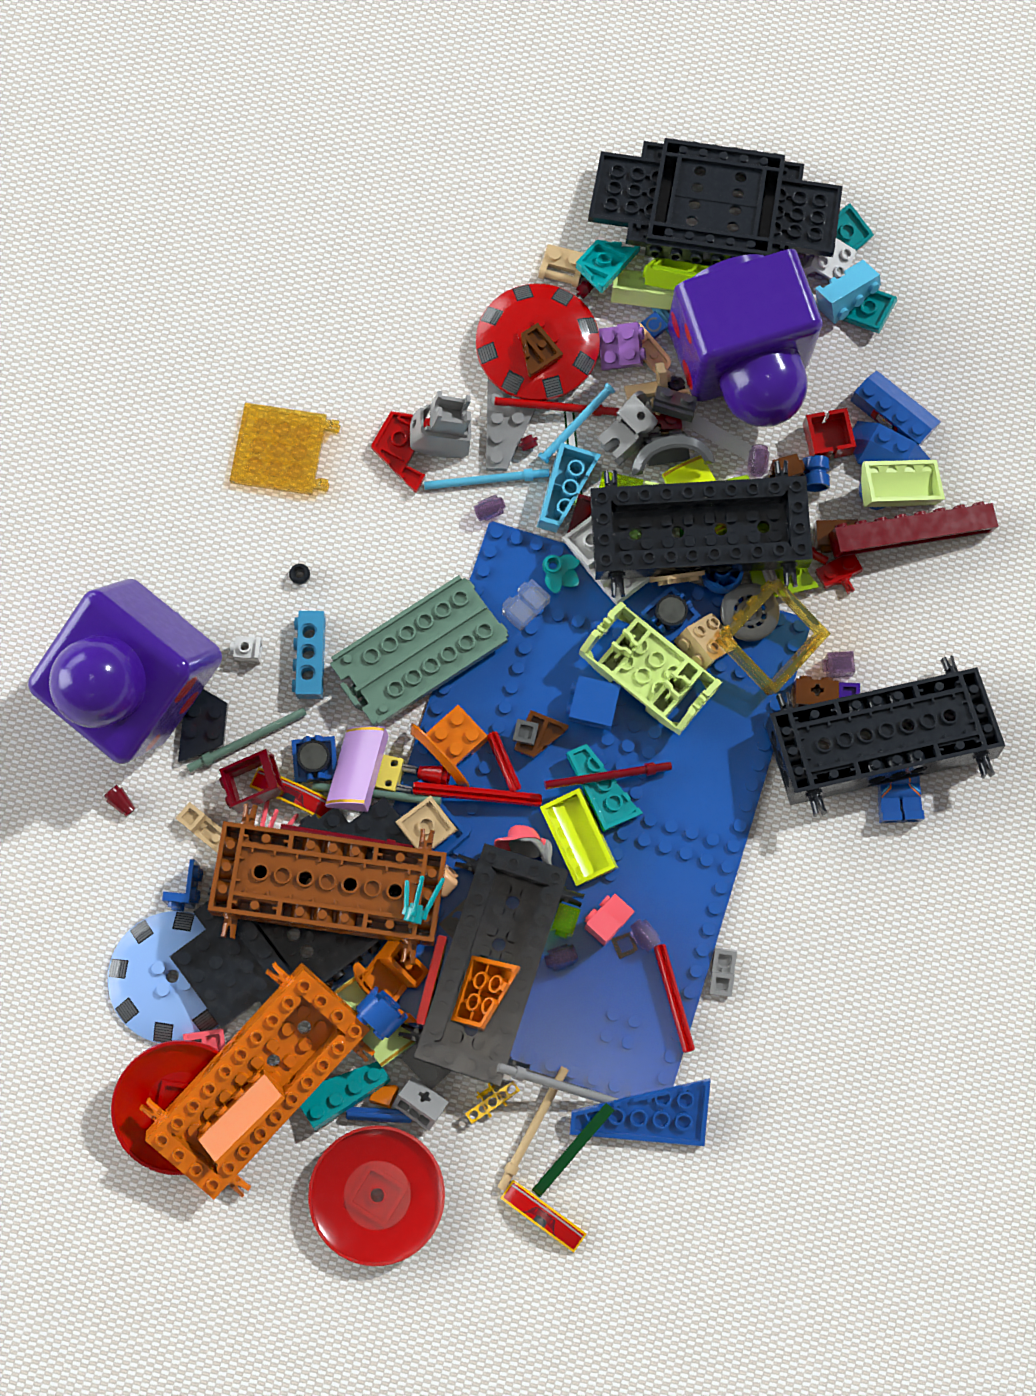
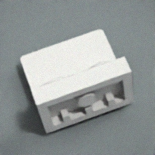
(830, 266)

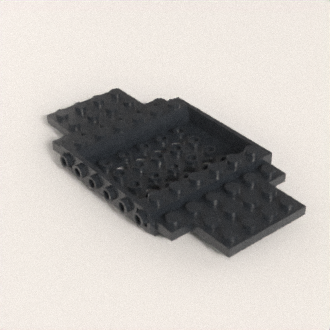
(655, 192)
(232, 973)

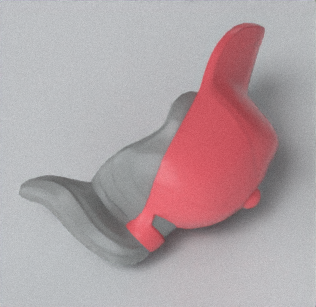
(527, 842)

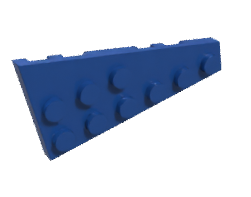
(660, 1116)

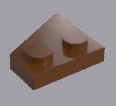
(538, 350)
(547, 733)

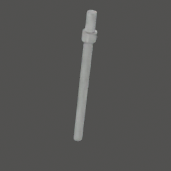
(520, 1074)

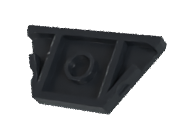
(203, 726)

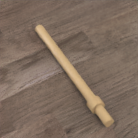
(512, 1167)

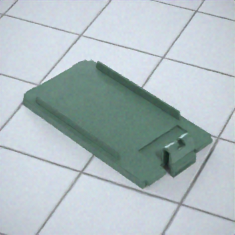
(418, 650)

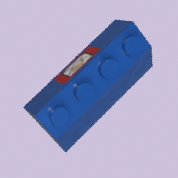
(894, 408)

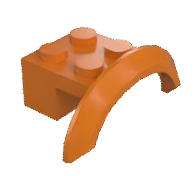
(452, 741)
(390, 974)

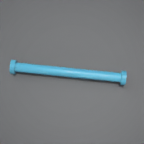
(576, 423)

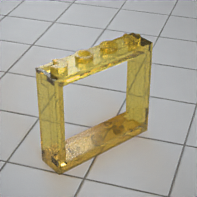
(725, 640)

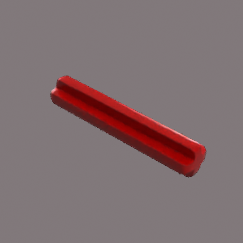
(503, 761)

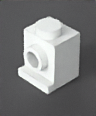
(252, 654)

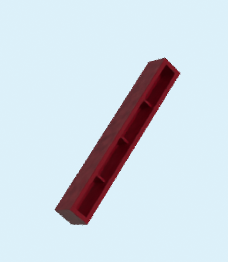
(913, 529)

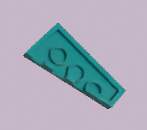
(606, 797)
(343, 1092)

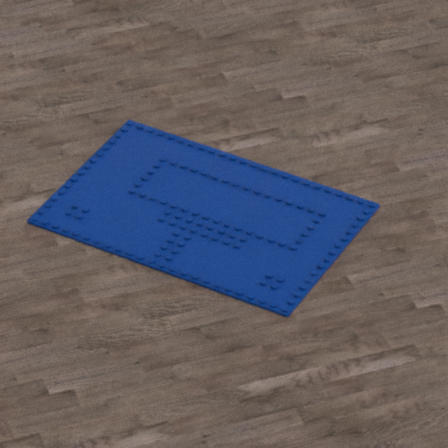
(674, 861)

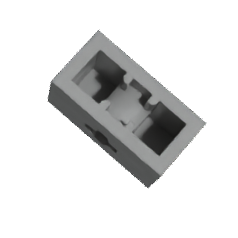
(420, 1103)

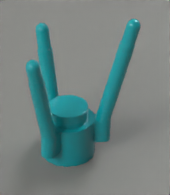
(414, 912)

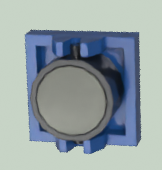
(670, 614)
(314, 758)

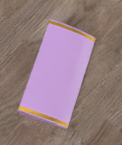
(357, 768)

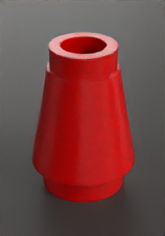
(434, 774)

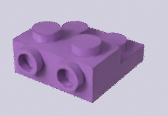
(622, 346)

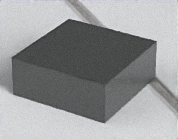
(525, 732)

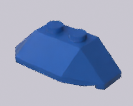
(881, 443)

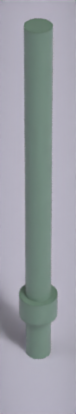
(209, 758)
(379, 794)

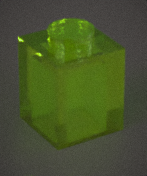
(565, 920)

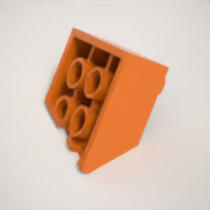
(483, 991)

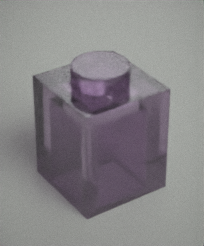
(839, 664)

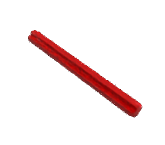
(477, 794)

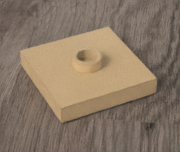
(429, 817)

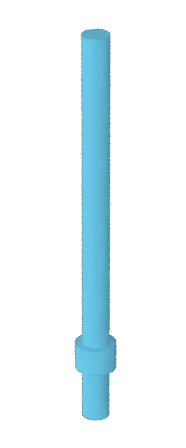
(527, 475)

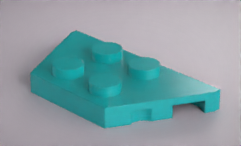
(604, 262)

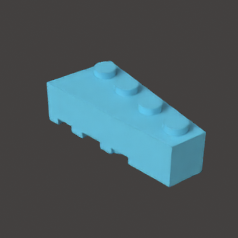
(566, 480)

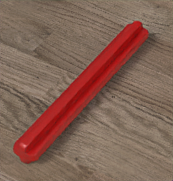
(674, 998)

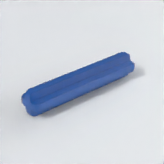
(377, 1114)

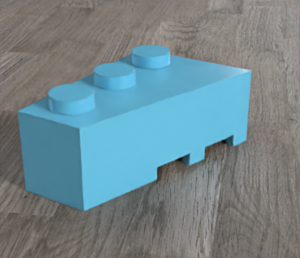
(847, 291)

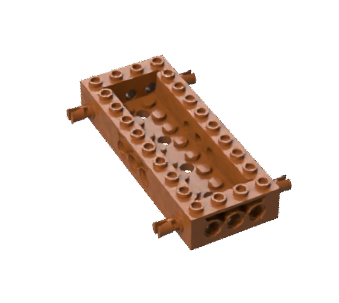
(324, 901)

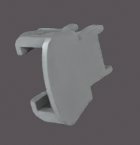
(629, 428)
(448, 429)

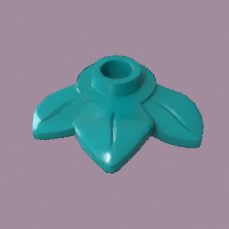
(562, 574)

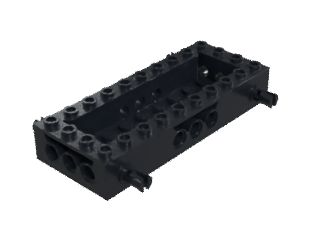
(697, 511)
(892, 751)
(483, 919)

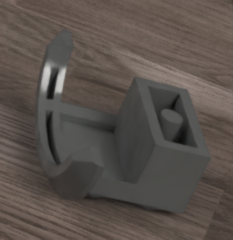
(669, 448)

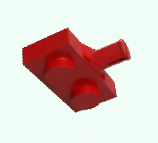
(839, 572)

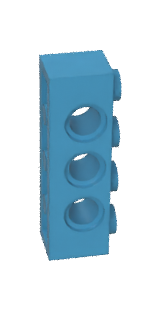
(313, 687)

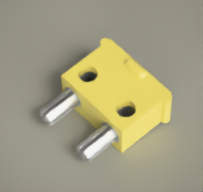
(392, 775)

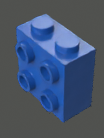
(593, 702)

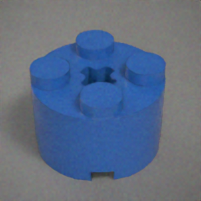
(380, 1013)

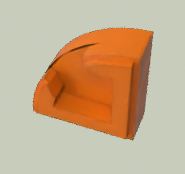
(385, 1096)

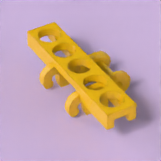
(495, 1095)

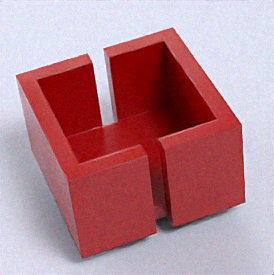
(832, 436)

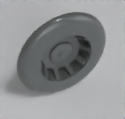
(756, 632)

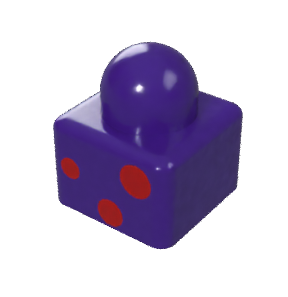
(747, 335)
(124, 670)

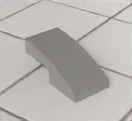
(723, 972)

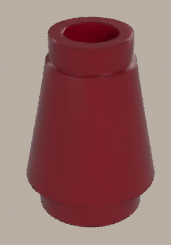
(119, 800)

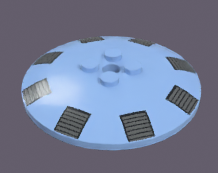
(140, 983)

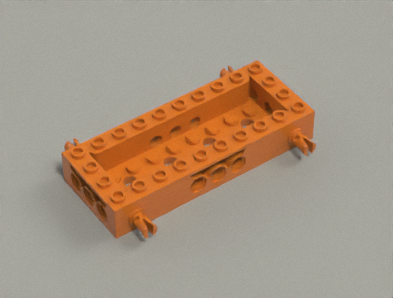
(302, 1067)

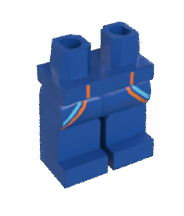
(900, 801)

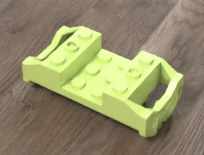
(649, 668)

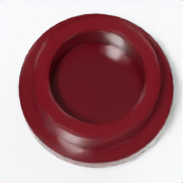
(584, 289)
(528, 442)

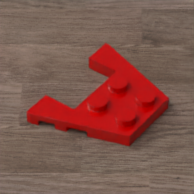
(394, 448)

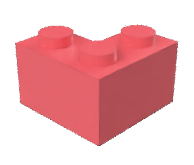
(608, 919)

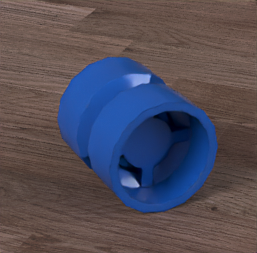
(815, 473)

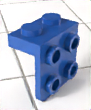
(180, 901)

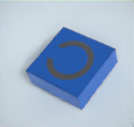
(655, 325)

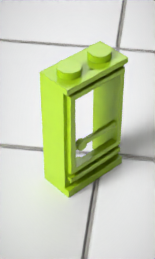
(669, 273)

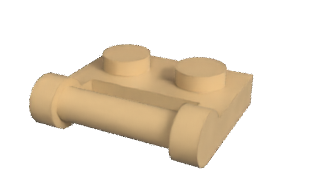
(560, 259)

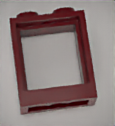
(228, 773)

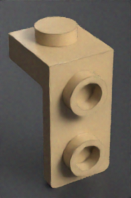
(662, 378)

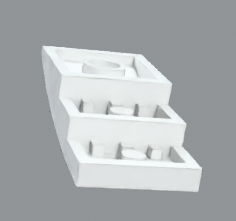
(581, 544)

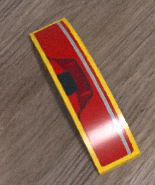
(295, 794)
(543, 1216)

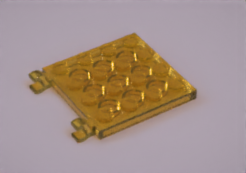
(280, 449)

